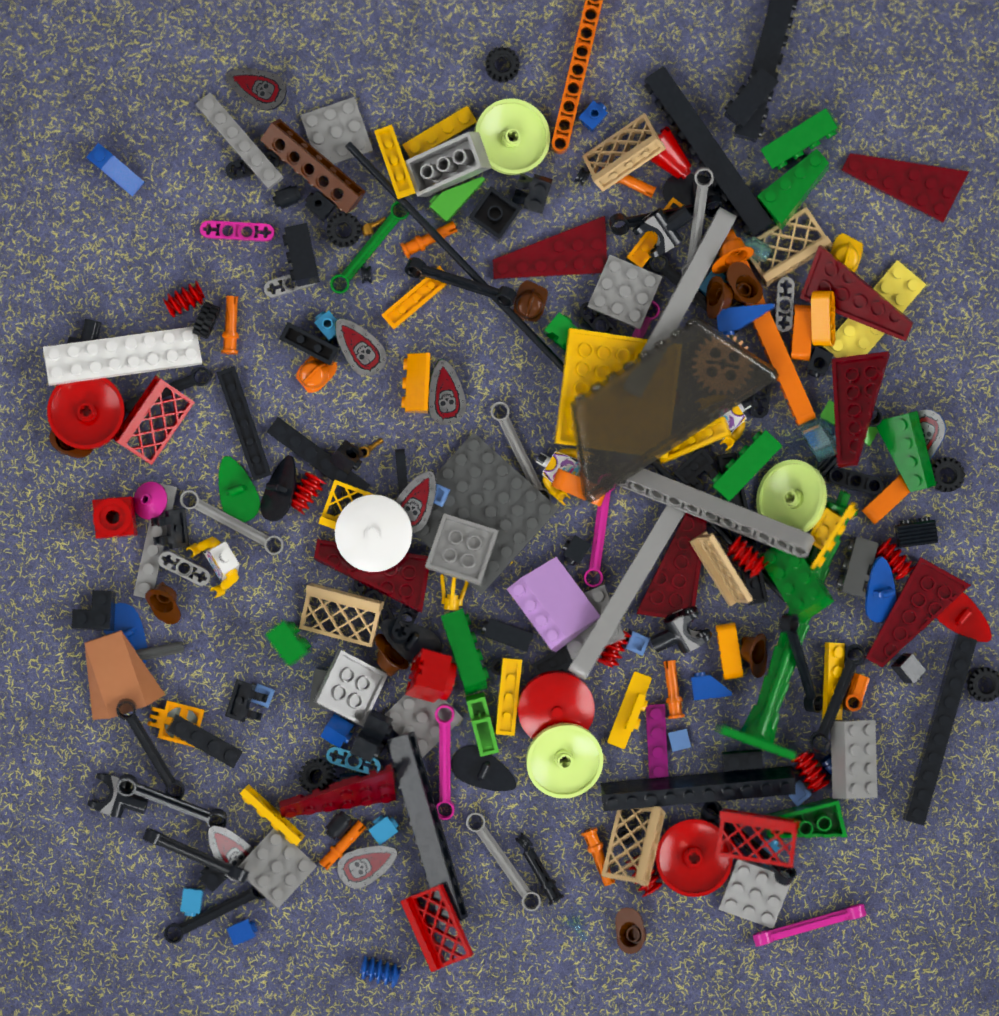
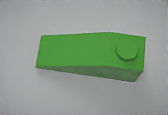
(453, 199)

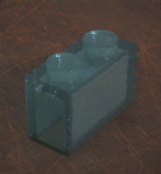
(819, 440)

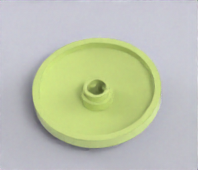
(525, 126)
(792, 494)
(568, 776)

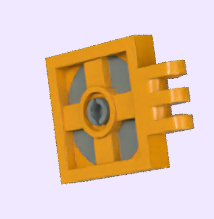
(166, 715)

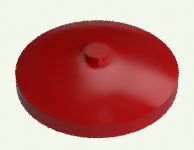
(86, 413)
(555, 699)
(689, 859)

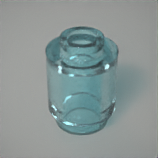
(761, 249)

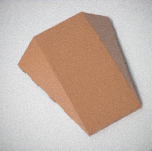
(117, 674)

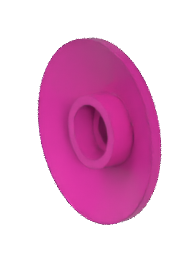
(156, 500)

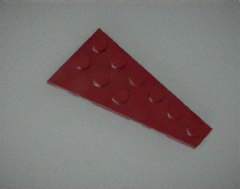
(917, 185)
(567, 253)
(854, 296)
(855, 395)
(677, 575)
(403, 582)
(918, 604)
(345, 794)

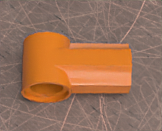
(856, 690)

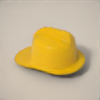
(847, 251)

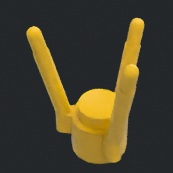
(452, 602)

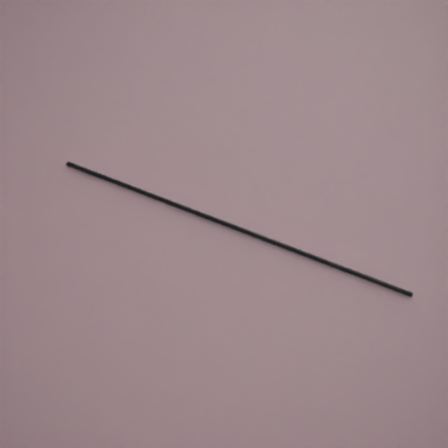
(511, 314)

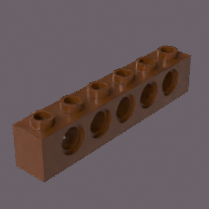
(322, 166)

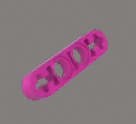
(237, 231)

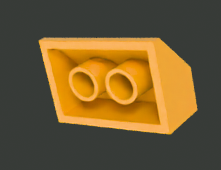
(416, 382)

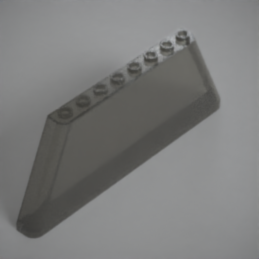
(660, 402)

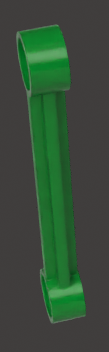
(368, 249)

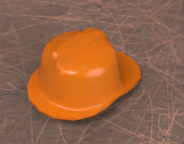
(731, 252)
(315, 374)

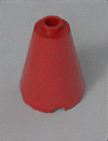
(672, 158)

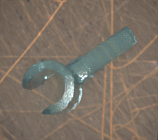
(578, 929)

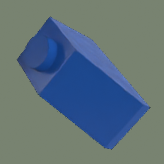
(707, 687)

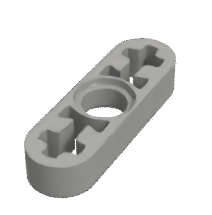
(275, 282)
(780, 290)
(199, 569)

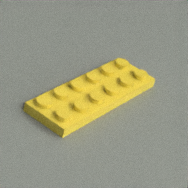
(896, 286)

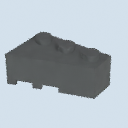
(857, 567)

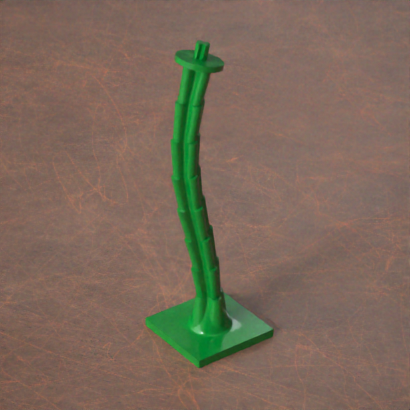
(763, 719)

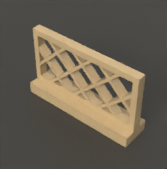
(628, 159)
(800, 257)
(720, 569)
(344, 598)
(648, 850)

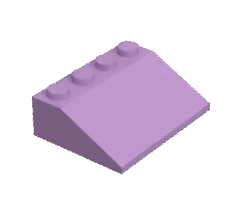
(554, 603)

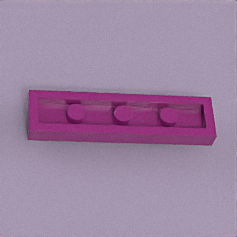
(656, 741)

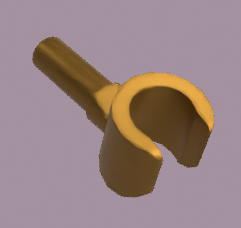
(367, 229)
(371, 447)

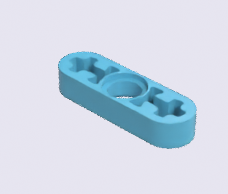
(338, 761)

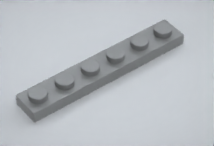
(239, 141)
(149, 562)

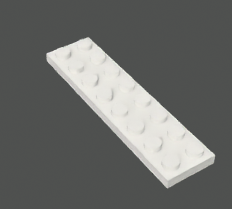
(122, 355)

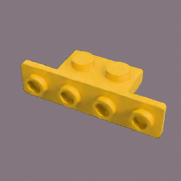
(827, 529)
(629, 711)

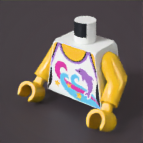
(736, 423)
(563, 459)
(221, 560)

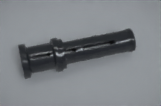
(547, 884)

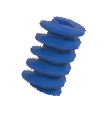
(380, 972)

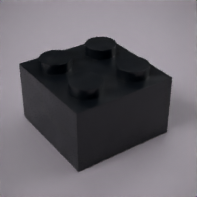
(495, 214)

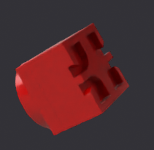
(114, 517)
(431, 676)

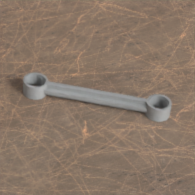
(698, 214)
(518, 449)
(231, 522)
(503, 861)

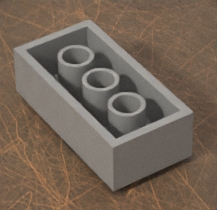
(448, 164)
(854, 759)

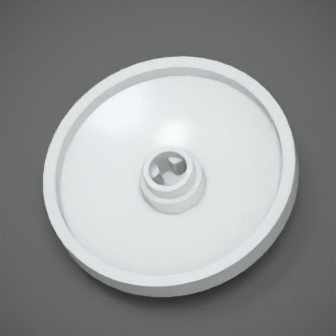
(373, 533)

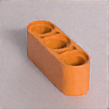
(802, 333)
(571, 484)
(886, 500)

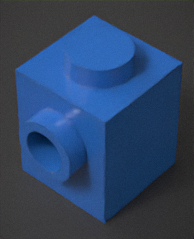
(593, 115)
(337, 731)
(242, 931)

